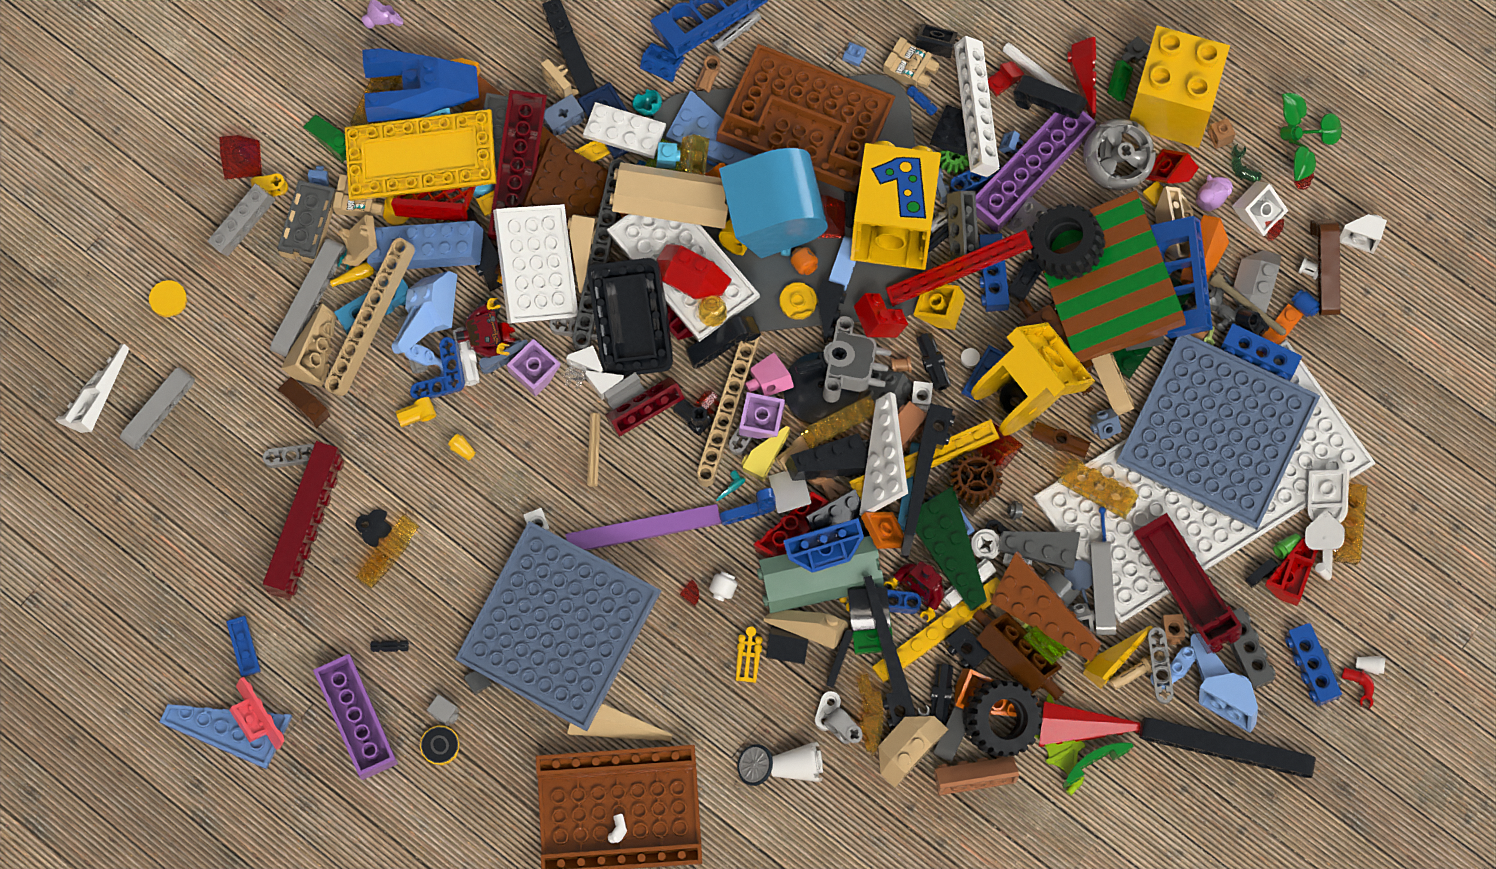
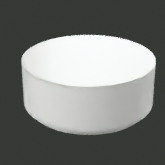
(970, 358)

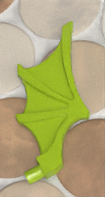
(1064, 756)

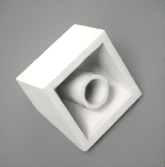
(1260, 205)
(1364, 233)

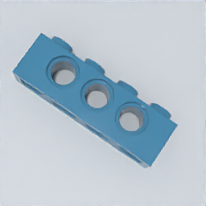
(346, 314)

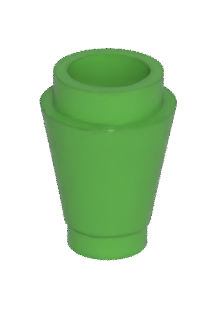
(1285, 546)

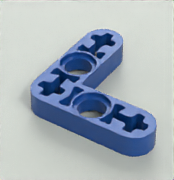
(446, 380)
(764, 504)

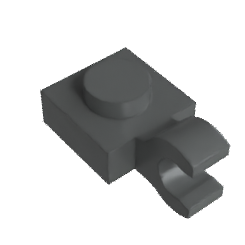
(1135, 50)

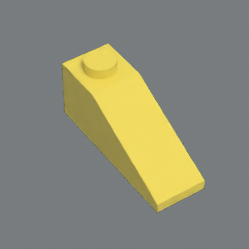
(763, 456)

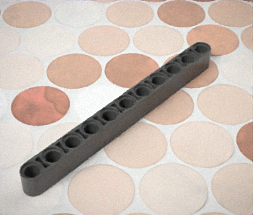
(598, 246)

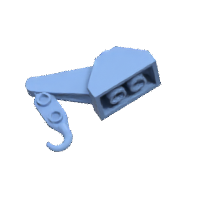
(429, 310)
(1221, 691)

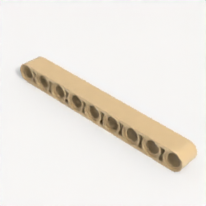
(369, 307)
(723, 413)

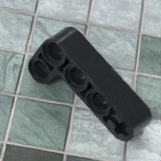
(1048, 96)
(722, 339)

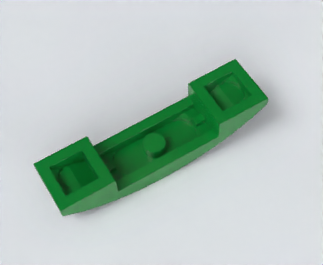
(1114, 750)

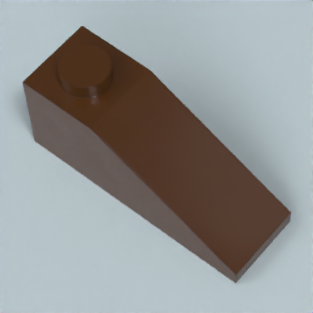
(304, 402)

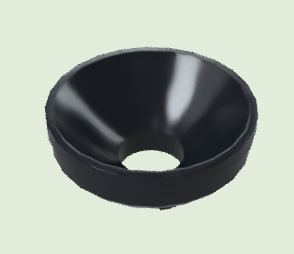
(1009, 391)

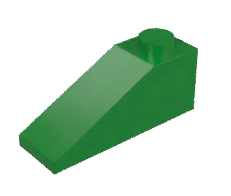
(327, 136)

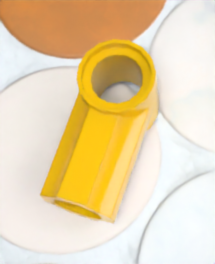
(421, 410)

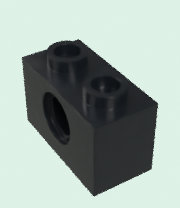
(964, 637)

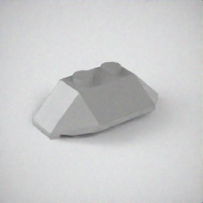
(1257, 278)

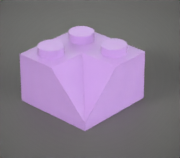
(533, 367)
(761, 416)

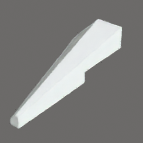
(92, 397)

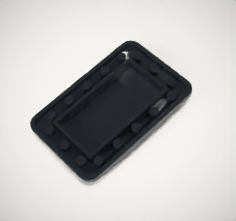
(631, 317)

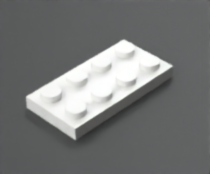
(624, 130)

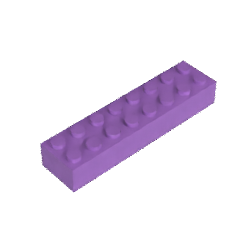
(1031, 168)

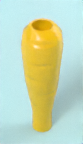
(357, 273)

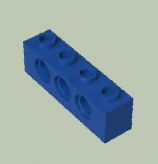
(1000, 300)
(1271, 350)
(1306, 635)

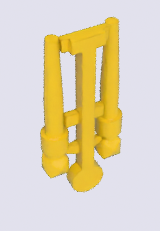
(750, 631)

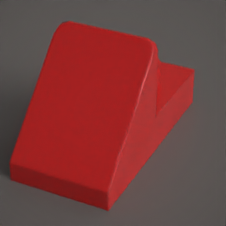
(1004, 78)

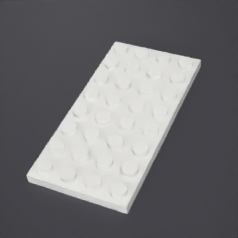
(648, 236)

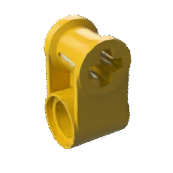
(271, 184)

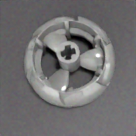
(1142, 159)

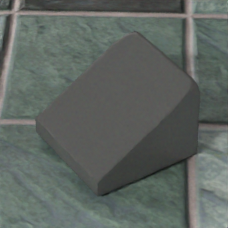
(476, 682)

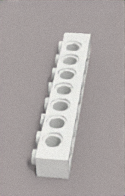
(976, 106)

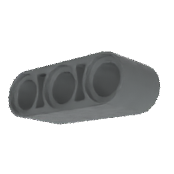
(952, 738)

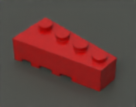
(788, 527)

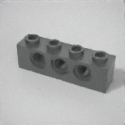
(962, 223)
(1245, 659)

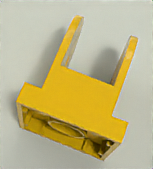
(1040, 367)

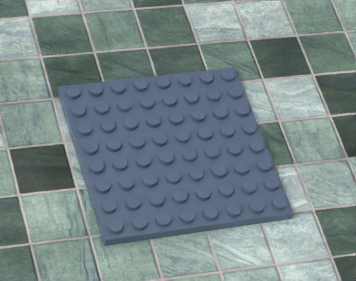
(1218, 430)
(558, 625)

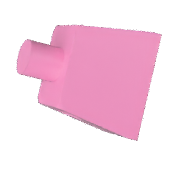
(769, 376)

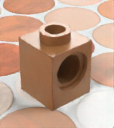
(1221, 133)
(1177, 621)

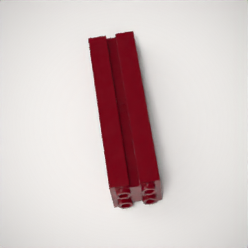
(1188, 584)

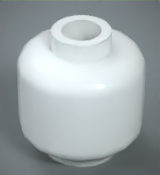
(723, 586)

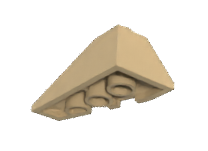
(581, 235)
(811, 625)

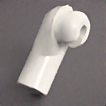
(619, 831)

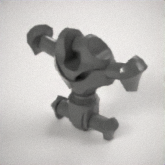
(1216, 304)

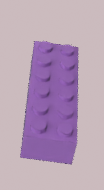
(355, 717)

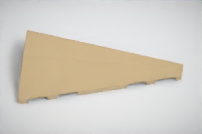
(616, 724)

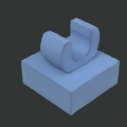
(854, 54)
(1009, 142)
(318, 176)

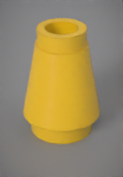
(460, 446)

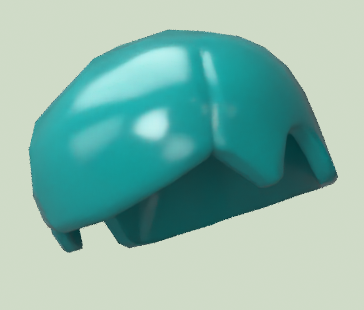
(647, 103)

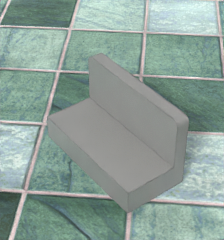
(624, 391)

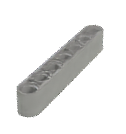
(308, 297)

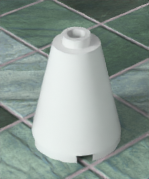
(799, 763)

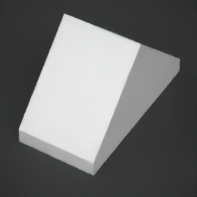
(585, 359)
(602, 381)

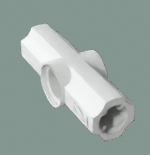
(468, 360)
(985, 570)

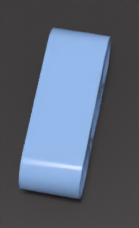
(843, 265)

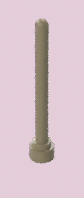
(1219, 282)

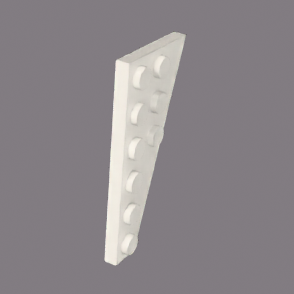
(885, 465)

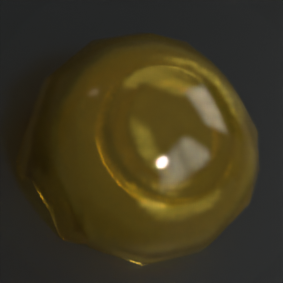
(712, 311)

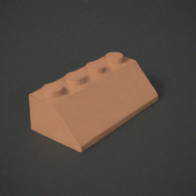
(975, 775)

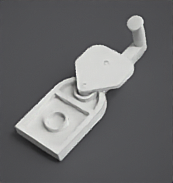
(1327, 495)

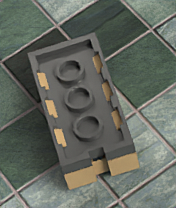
(307, 221)

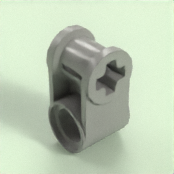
(843, 727)

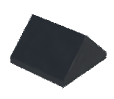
(936, 40)
(786, 646)

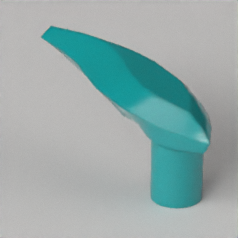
(738, 481)

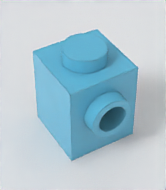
(667, 155)

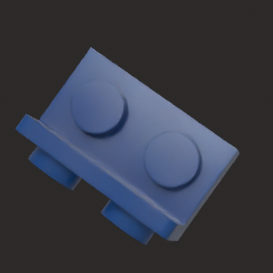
(661, 62)

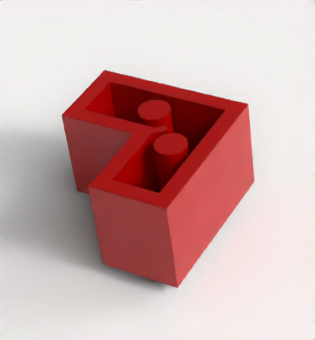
(877, 319)

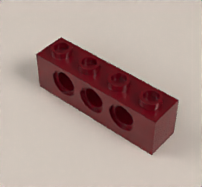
(644, 406)

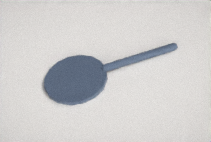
(1080, 578)

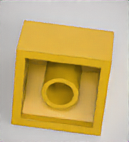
(941, 306)

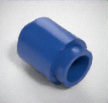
(1306, 303)

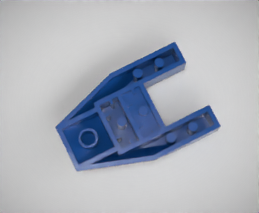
(427, 84)

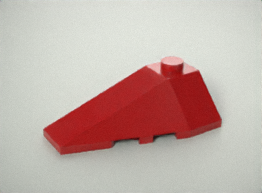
(1082, 62)

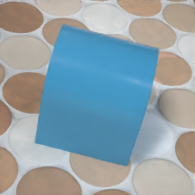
(774, 200)

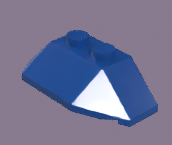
(825, 546)

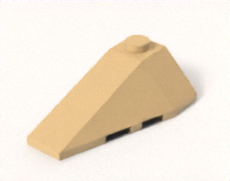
(310, 353)

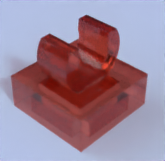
(706, 400)

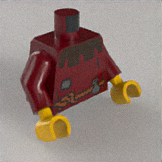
(483, 331)
(921, 580)

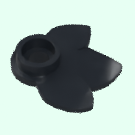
(376, 529)

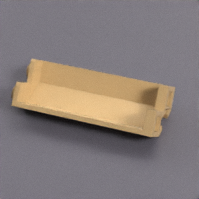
(669, 195)

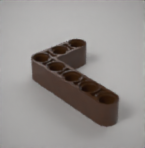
(1328, 237)

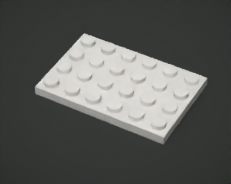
(535, 263)

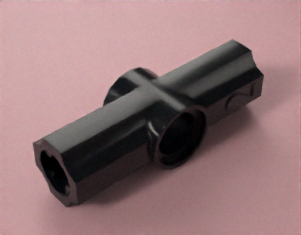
(933, 361)
(941, 692)

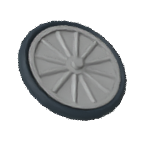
(755, 765)

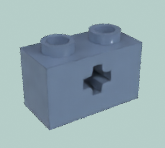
(569, 109)

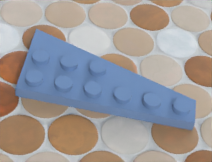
(699, 119)
(222, 731)

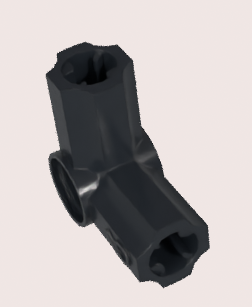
(694, 416)

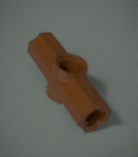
(1049, 434)

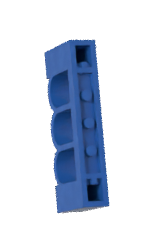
(678, 42)
(1177, 232)

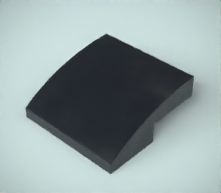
(860, 611)

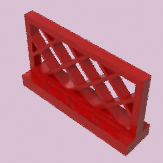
(432, 208)

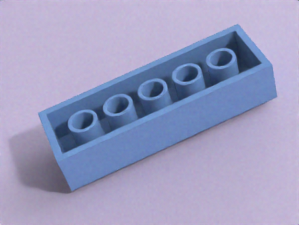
(434, 244)

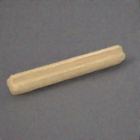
(593, 452)

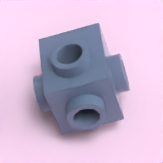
(1105, 424)

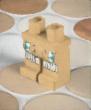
(910, 64)
(358, 208)

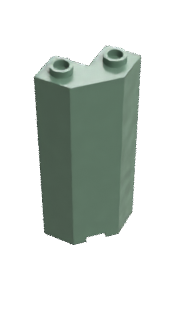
(793, 586)

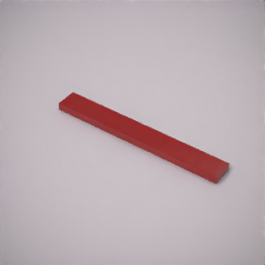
(959, 267)

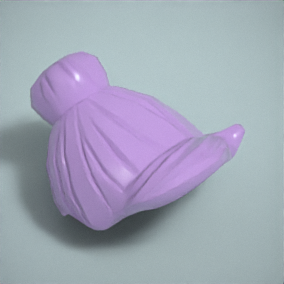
(380, 15)
(1213, 193)

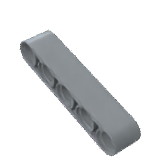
(157, 408)
(1103, 588)

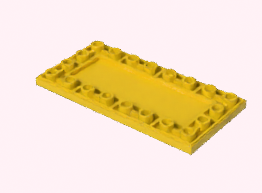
(420, 155)

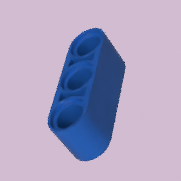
(968, 185)
(902, 598)

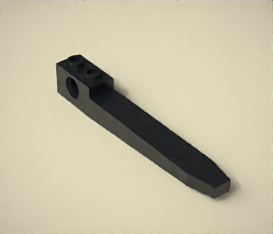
(568, 46)
(929, 442)
(898, 684)

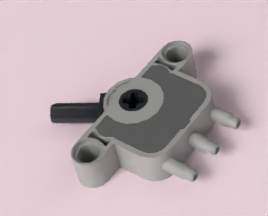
(847, 361)

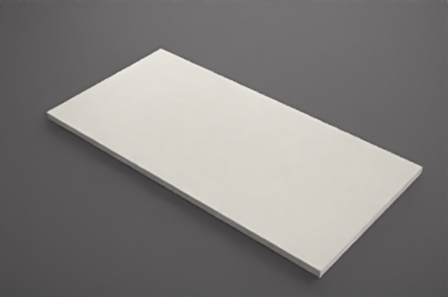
(1210, 535)

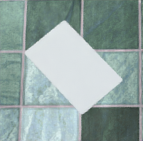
(789, 493)

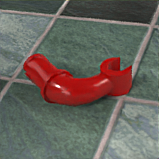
(1364, 680)

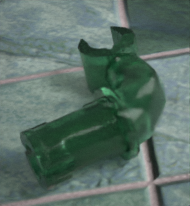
(1240, 170)

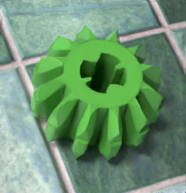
(953, 165)

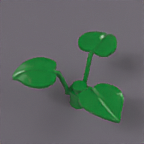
(1294, 109)

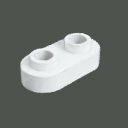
(825, 710)

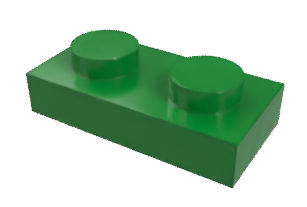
(1120, 80)

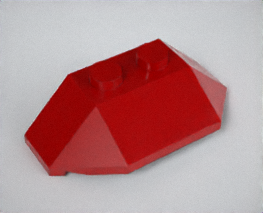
(691, 272)

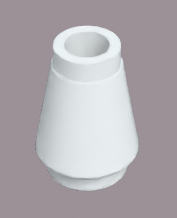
(1371, 664)

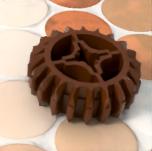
(982, 483)

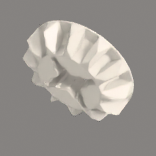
(978, 541)

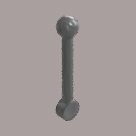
(1326, 652)

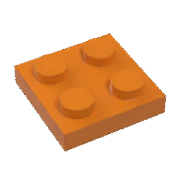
(883, 529)

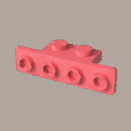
(253, 717)

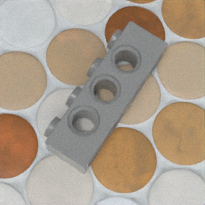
(241, 220)

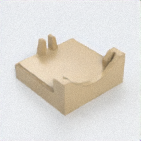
(557, 80)
(359, 241)

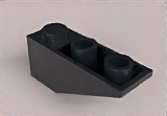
(828, 303)

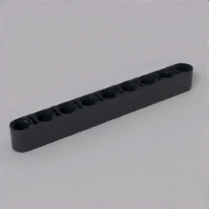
(1227, 747)

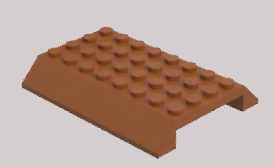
(647, 785)

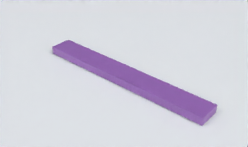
(645, 528)

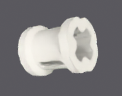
(1309, 268)

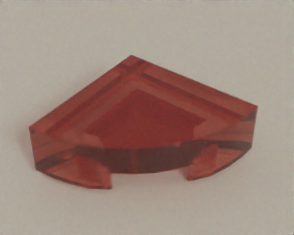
(1275, 230)
(691, 593)

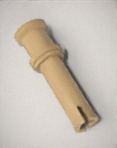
(1135, 671)

